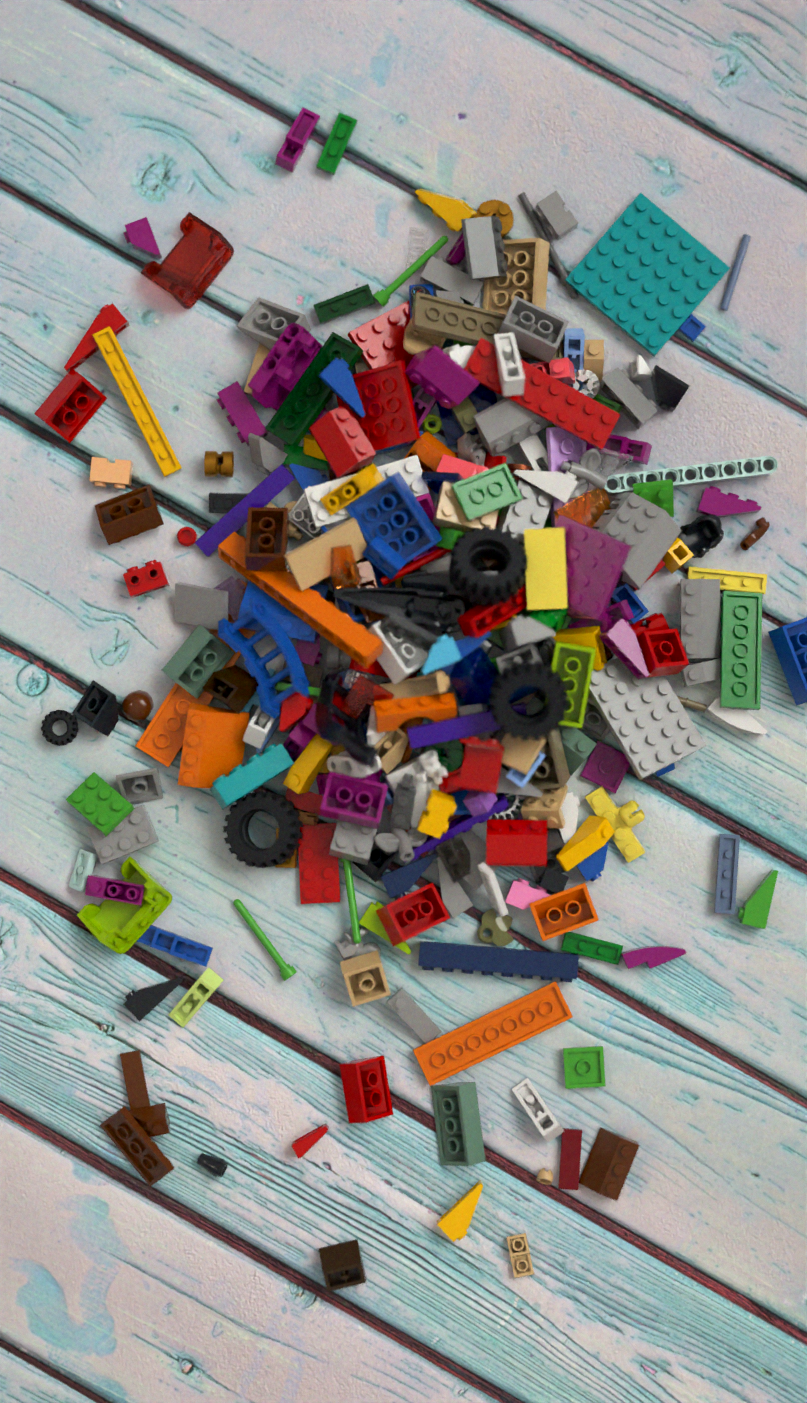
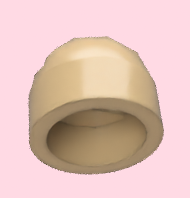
(545, 1177)

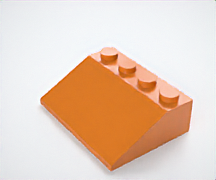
(211, 744)

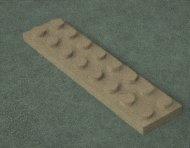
(460, 322)

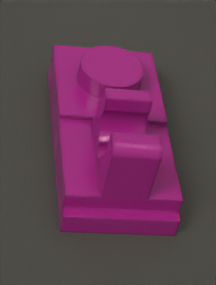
(457, 252)

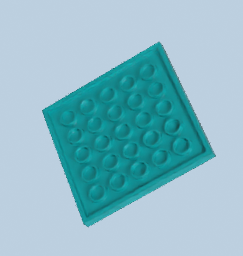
(647, 274)

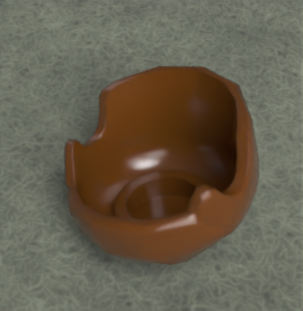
(137, 705)

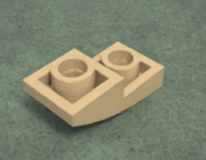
(520, 1255)

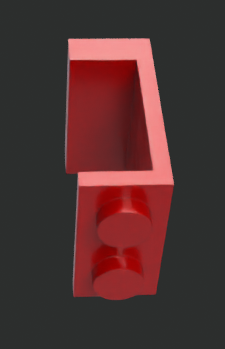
(480, 765)

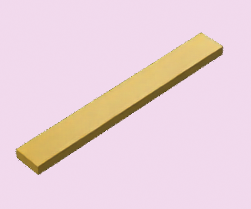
(137, 401)

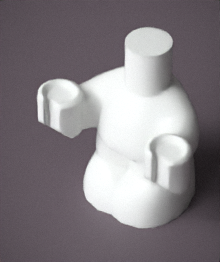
(432, 767)

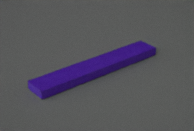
(238, 514)
(456, 727)

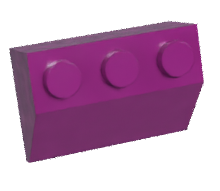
(441, 377)
(353, 800)

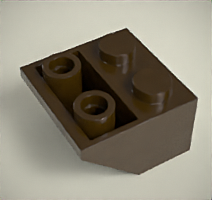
(232, 687)
(342, 1265)

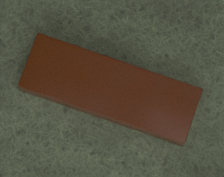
(135, 1079)

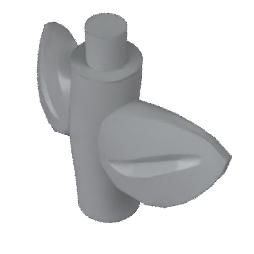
(586, 472)
(401, 841)

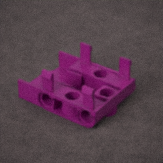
(284, 366)

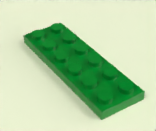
(741, 650)

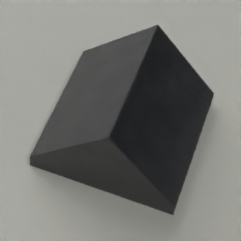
(378, 862)

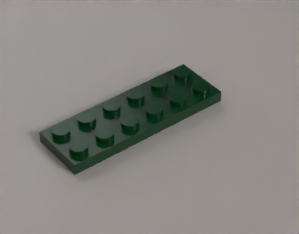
(310, 392)

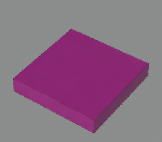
(605, 767)

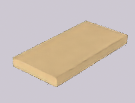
(313, 560)

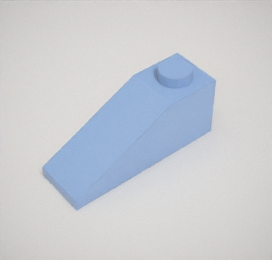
(574, 348)

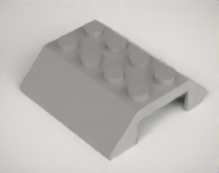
(644, 528)

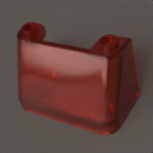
(191, 262)

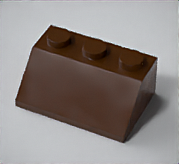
(128, 514)
(609, 1163)

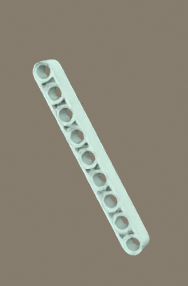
(698, 471)

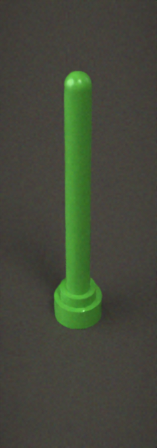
(384, 295)
(351, 900)
(285, 969)

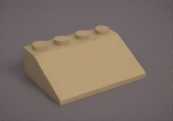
(525, 277)

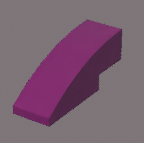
(297, 140)
(638, 449)
(614, 612)
(651, 955)

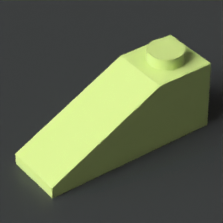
(195, 997)

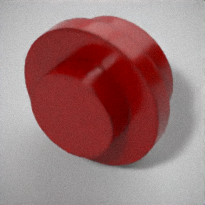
(186, 536)

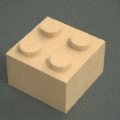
(365, 978)

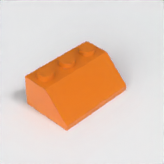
(563, 912)

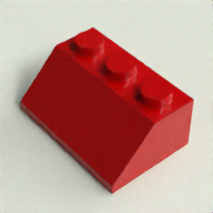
(70, 405)
(342, 441)
(516, 842)
(366, 1089)

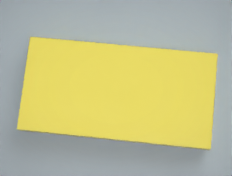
(546, 568)

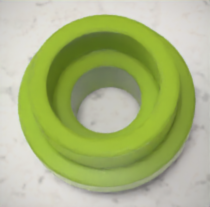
(431, 417)

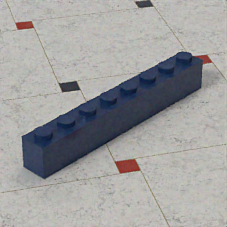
(498, 959)

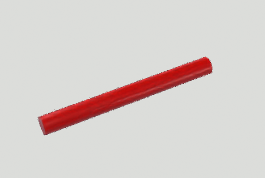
(417, 564)

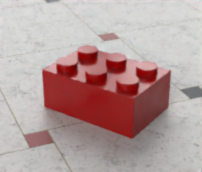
(412, 914)

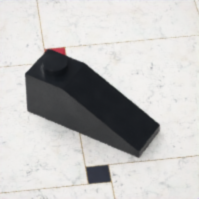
(147, 998)

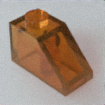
(344, 568)

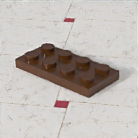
(137, 1146)

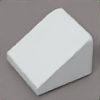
(640, 370)

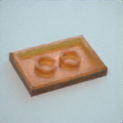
(586, 508)

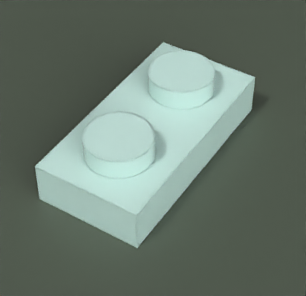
(83, 867)

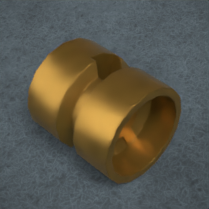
(212, 466)

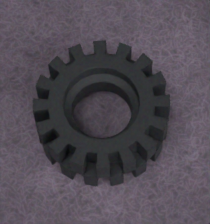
(50, 719)

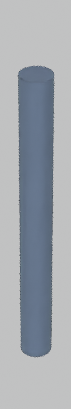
(735, 272)

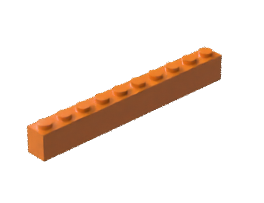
(305, 604)

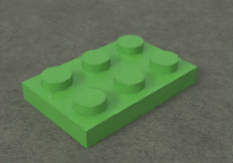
(100, 804)

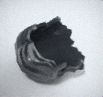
(702, 534)

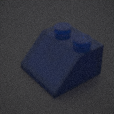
(474, 677)

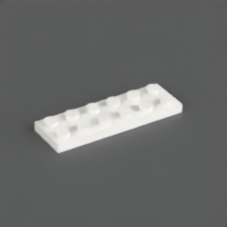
(408, 468)

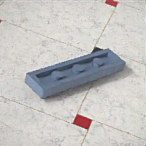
(727, 873)

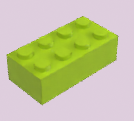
(575, 668)

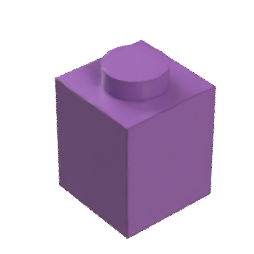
(479, 802)

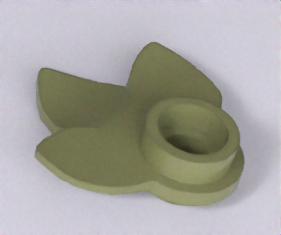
(498, 927)

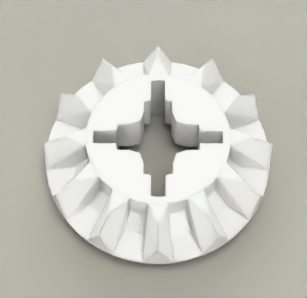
(593, 382)

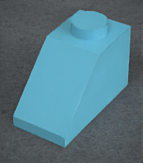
(441, 654)

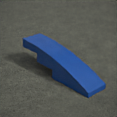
(176, 945)

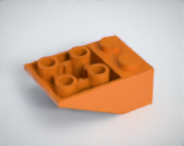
(429, 452)

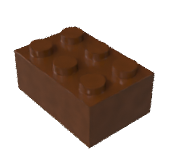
(266, 539)

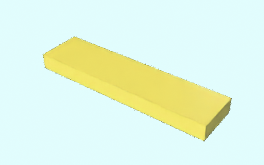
(731, 580)

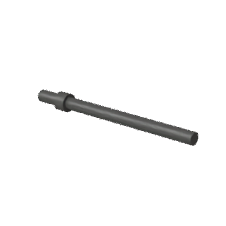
(552, 253)

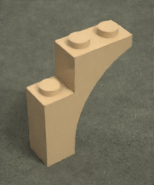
(419, 686)

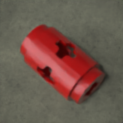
(653, 623)

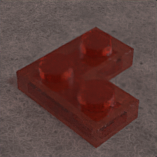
(363, 692)

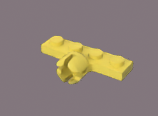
(621, 821)

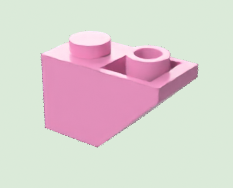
(521, 894)

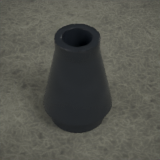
(213, 1165)

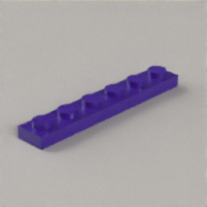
(461, 824)

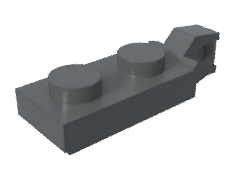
(403, 803)

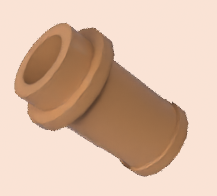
(308, 818)

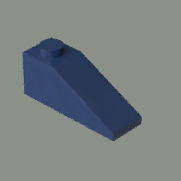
(403, 878)

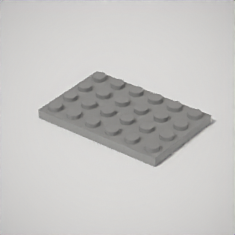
(644, 718)

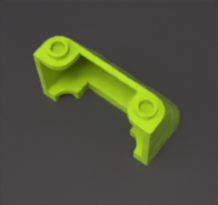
(122, 923)

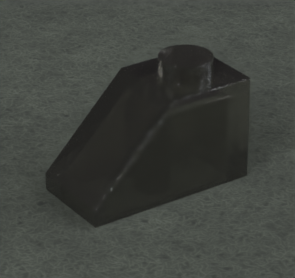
(455, 858)

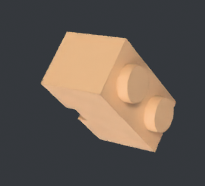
(116, 474)

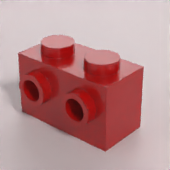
(146, 578)

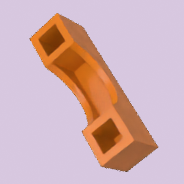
(392, 713)

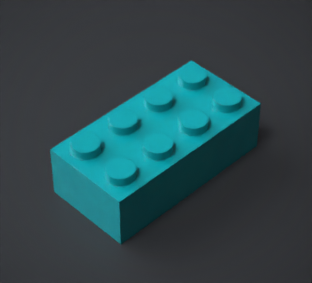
(251, 776)

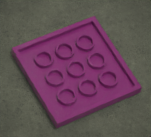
(591, 566)

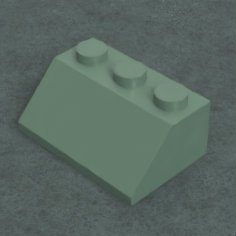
(197, 661)

